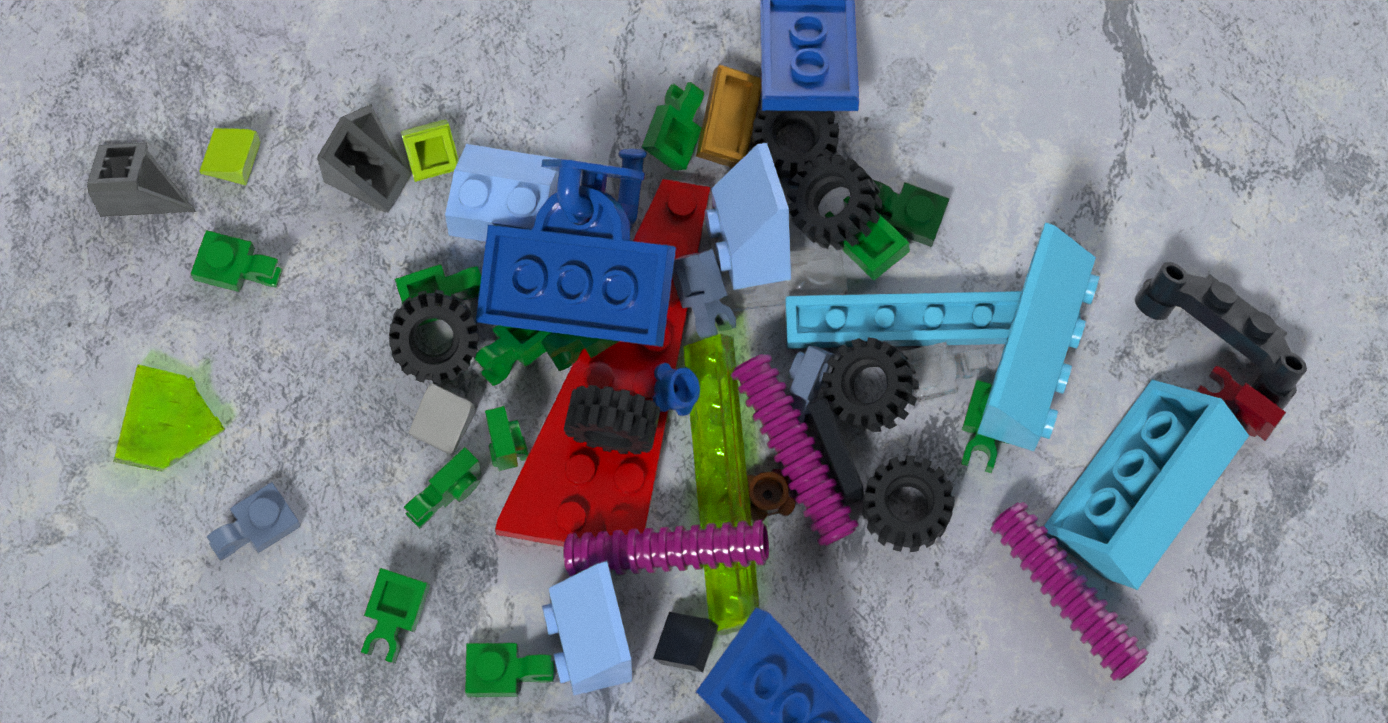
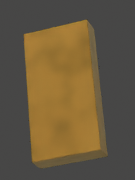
(729, 116)

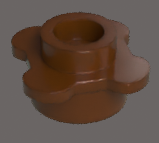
(775, 483)

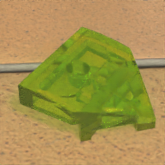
(163, 420)

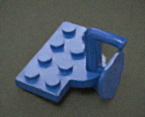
(578, 261)
(773, 680)

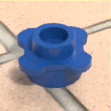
(675, 389)

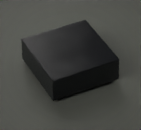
(685, 641)

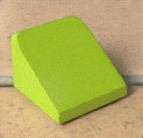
(430, 150)
(231, 154)

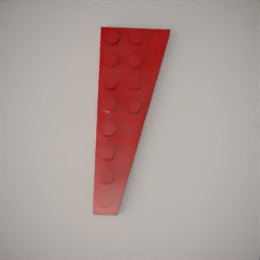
(582, 487)

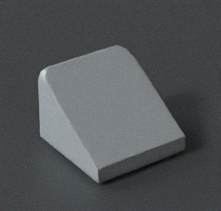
(442, 419)

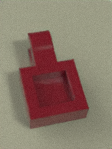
(1251, 408)

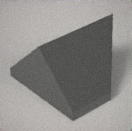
(363, 160)
(132, 183)

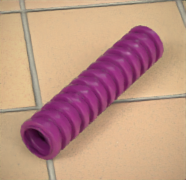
(794, 449)
(668, 548)
(1069, 591)

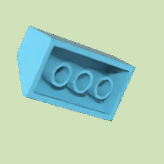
(1038, 341)
(1146, 482)

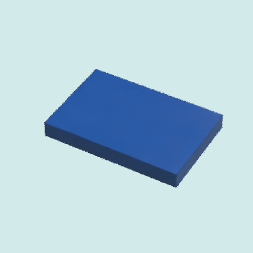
(809, 55)

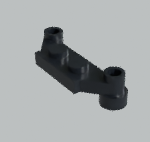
(1232, 320)

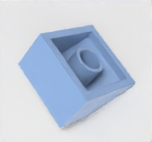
(496, 190)
(751, 222)
(589, 631)

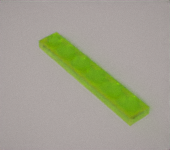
(721, 475)

